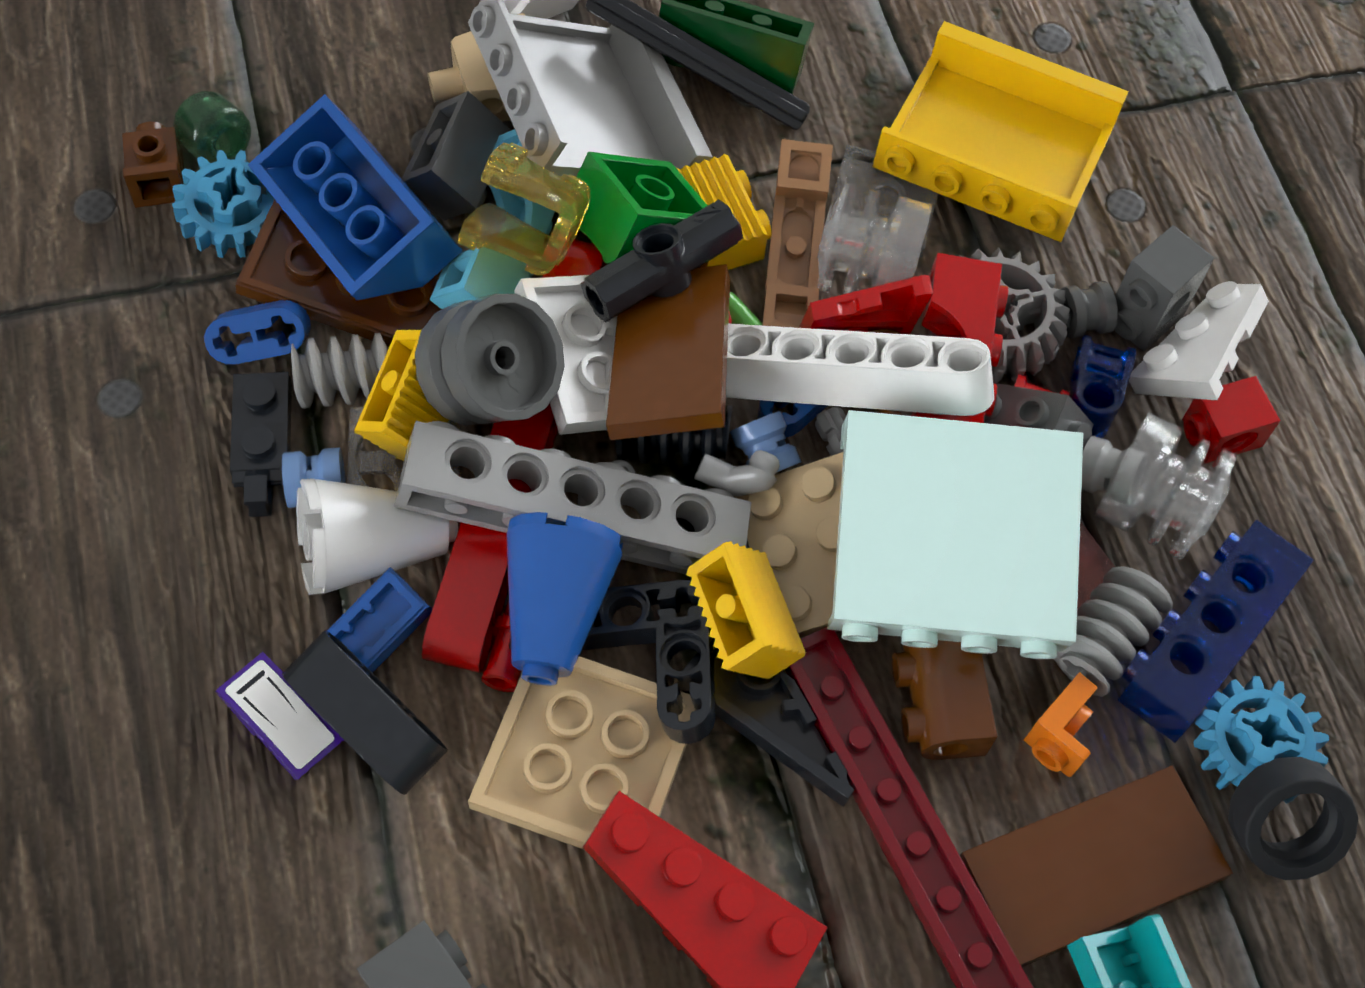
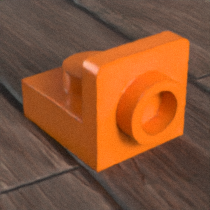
(1054, 731)

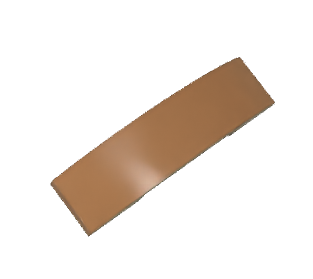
(796, 231)

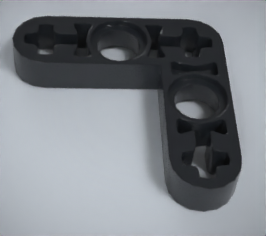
(671, 636)

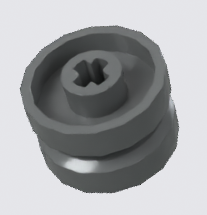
(490, 360)

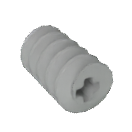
(336, 370)
(1112, 624)

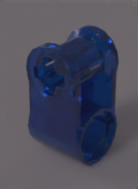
(1100, 381)

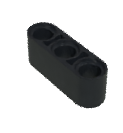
(364, 712)

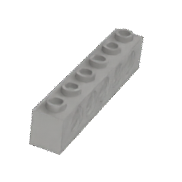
(490, 501)

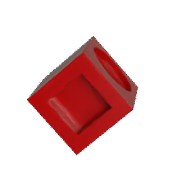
(1235, 422)

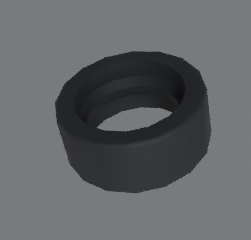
(1317, 848)

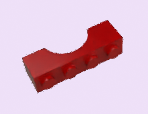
(966, 305)

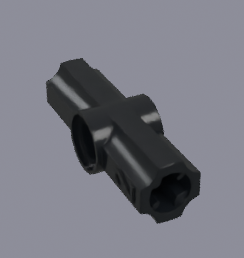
(661, 260)

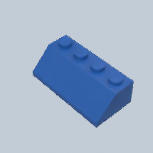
(353, 205)

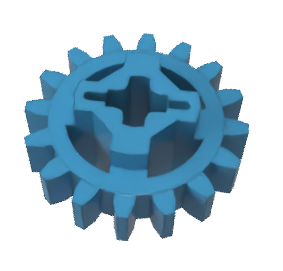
(227, 197)
(1248, 739)

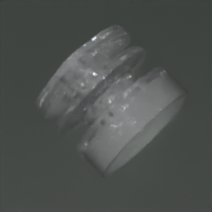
(870, 243)
(1167, 486)

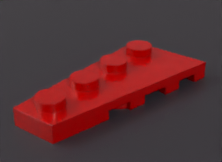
(703, 903)

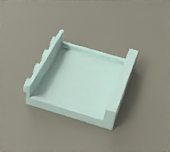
(958, 534)

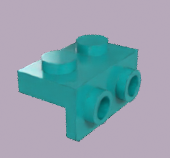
(1130, 957)

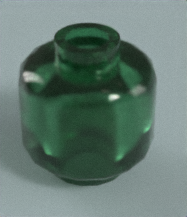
(211, 124)

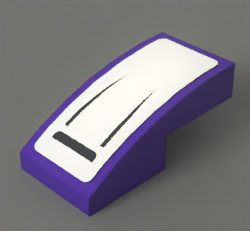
(278, 716)

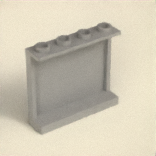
(584, 91)

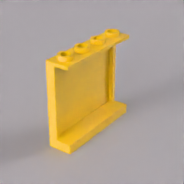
(1001, 131)

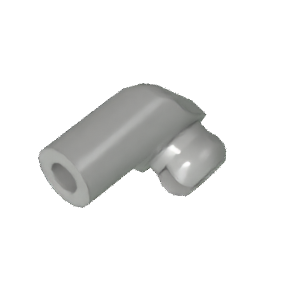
(740, 480)

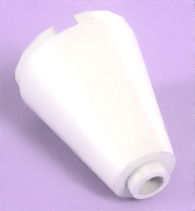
(360, 534)

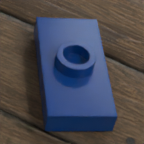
(381, 619)

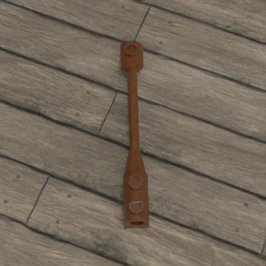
(948, 695)

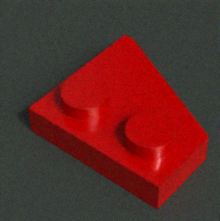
(879, 307)

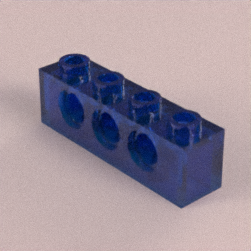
(1174, 699)

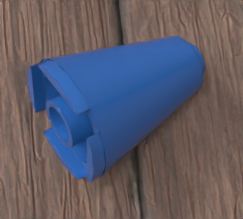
(555, 590)

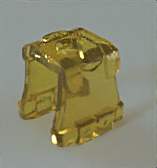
(502, 232)

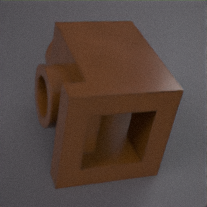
(152, 154)

